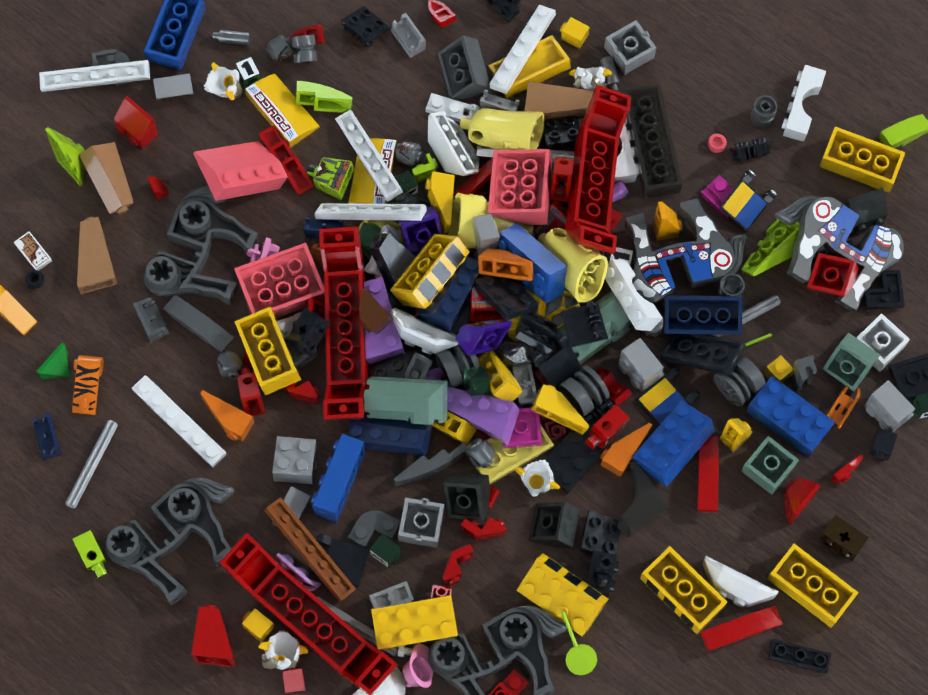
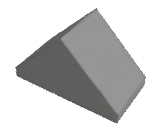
(485, 232)

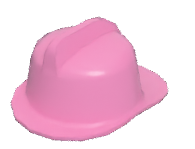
(418, 670)

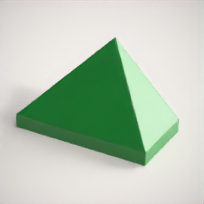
(56, 365)

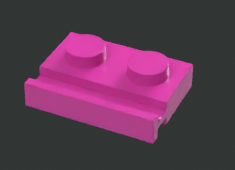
(716, 193)

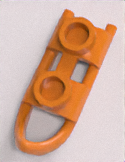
(845, 402)

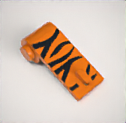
(86, 383)

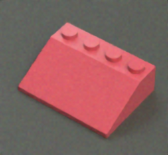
(240, 170)
(521, 185)
(281, 281)

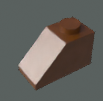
(373, 314)

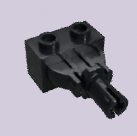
(601, 572)

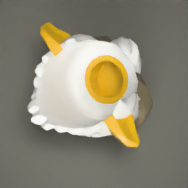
(590, 78)
(223, 82)
(537, 477)
(282, 651)

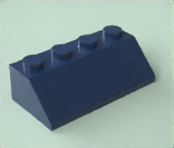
(453, 298)
(703, 315)
(391, 435)

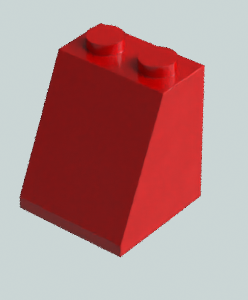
(211, 639)

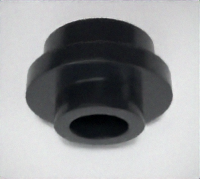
(34, 274)

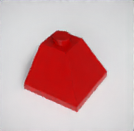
(798, 496)

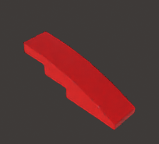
(279, 148)
(708, 476)
(741, 628)

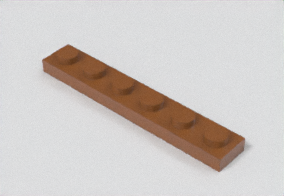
(310, 549)

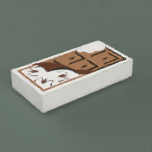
(32, 251)

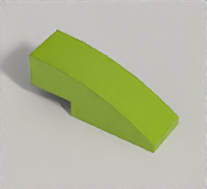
(322, 97)
(904, 131)

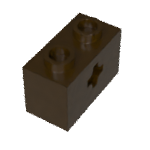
(853, 542)

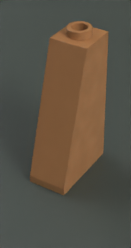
(557, 101)
(108, 176)
(94, 260)

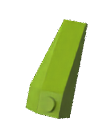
(67, 154)
(773, 249)

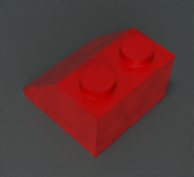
(135, 123)
(833, 275)

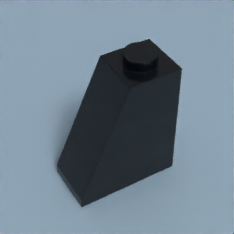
(390, 257)

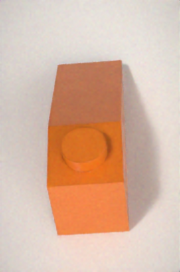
(505, 264)
(232, 420)
(621, 452)

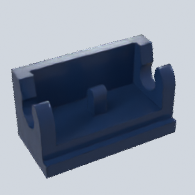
(312, 227)
(47, 437)

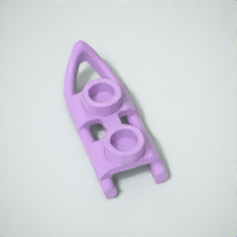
(300, 575)

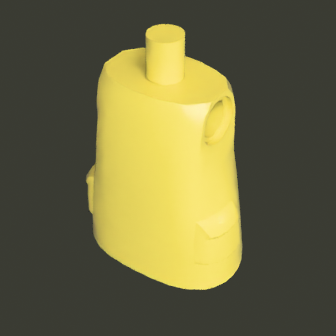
(505, 129)
(469, 206)
(584, 264)

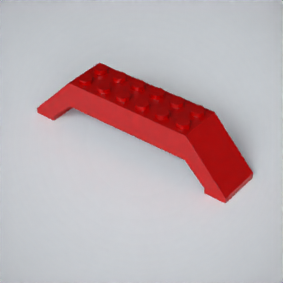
(595, 170)
(345, 335)
(307, 616)

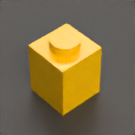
(574, 32)
(779, 369)
(257, 624)

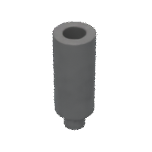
(232, 37)
(612, 80)

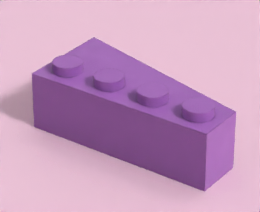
(387, 342)
(486, 413)

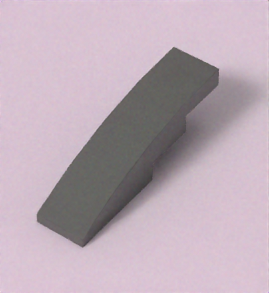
(198, 323)
(425, 468)

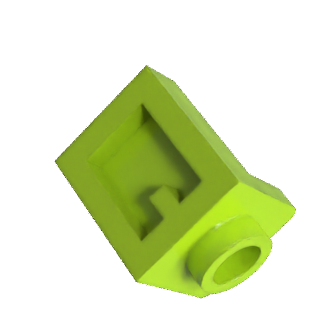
(424, 171)

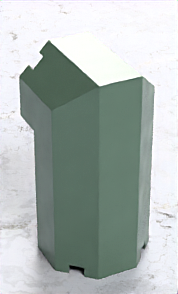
(615, 323)
(406, 399)

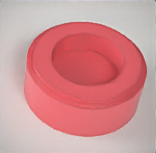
(717, 143)

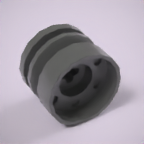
(454, 365)
(743, 381)
(584, 390)

